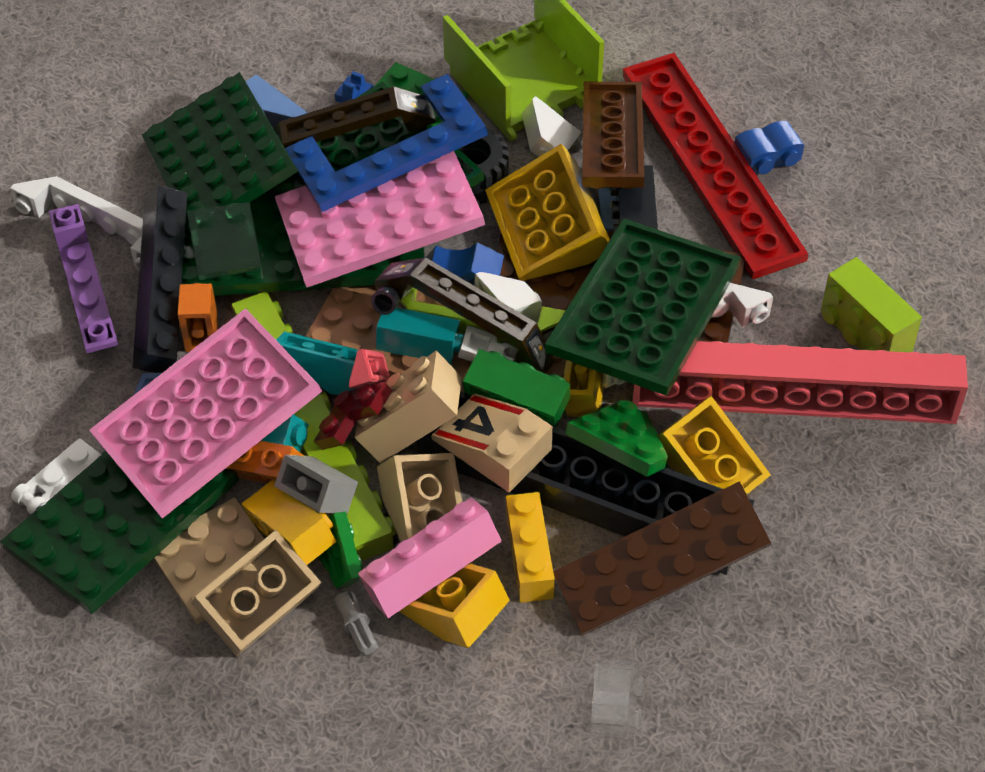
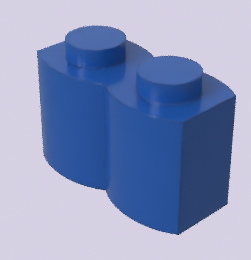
(770, 146)

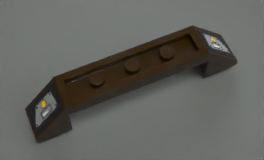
(358, 114)
(471, 304)

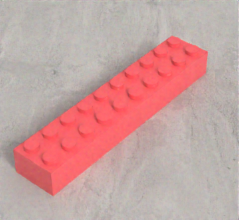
(818, 382)

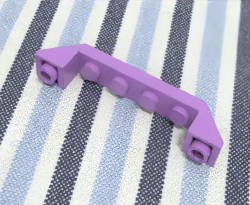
(83, 278)

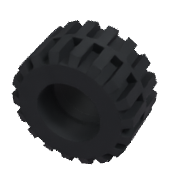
(492, 159)

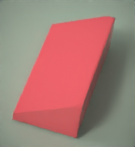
(368, 369)

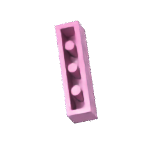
(429, 557)

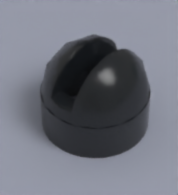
(385, 300)

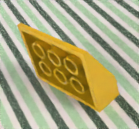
(548, 216)

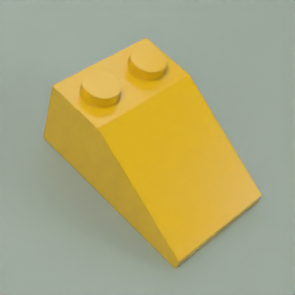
(711, 449)
(460, 605)

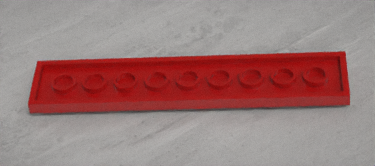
(716, 167)

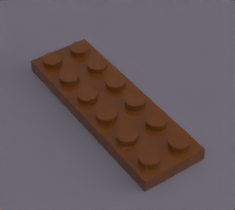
(613, 135)
(661, 558)

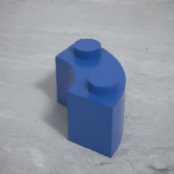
(468, 261)

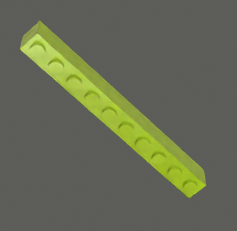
(371, 529)

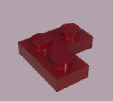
(349, 408)

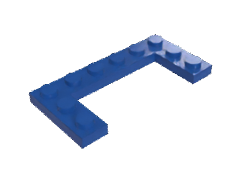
(458, 128)

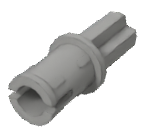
(356, 622)

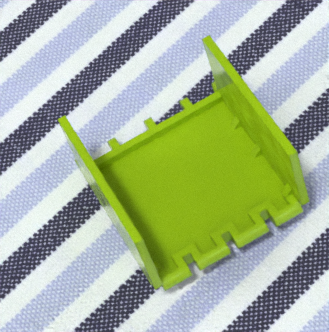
(540, 60)

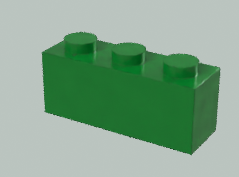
(518, 385)

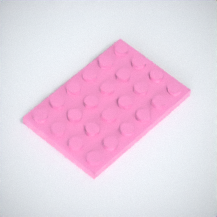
(380, 223)
(205, 412)

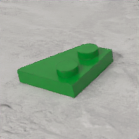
(342, 558)

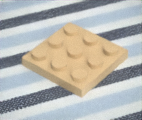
(207, 551)

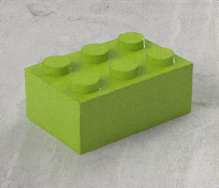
(868, 310)

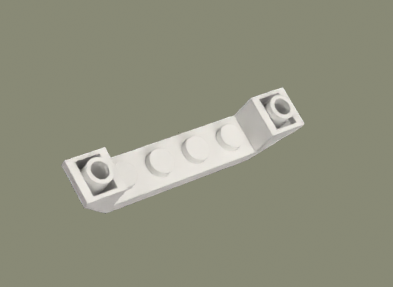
(40, 194)
(746, 305)

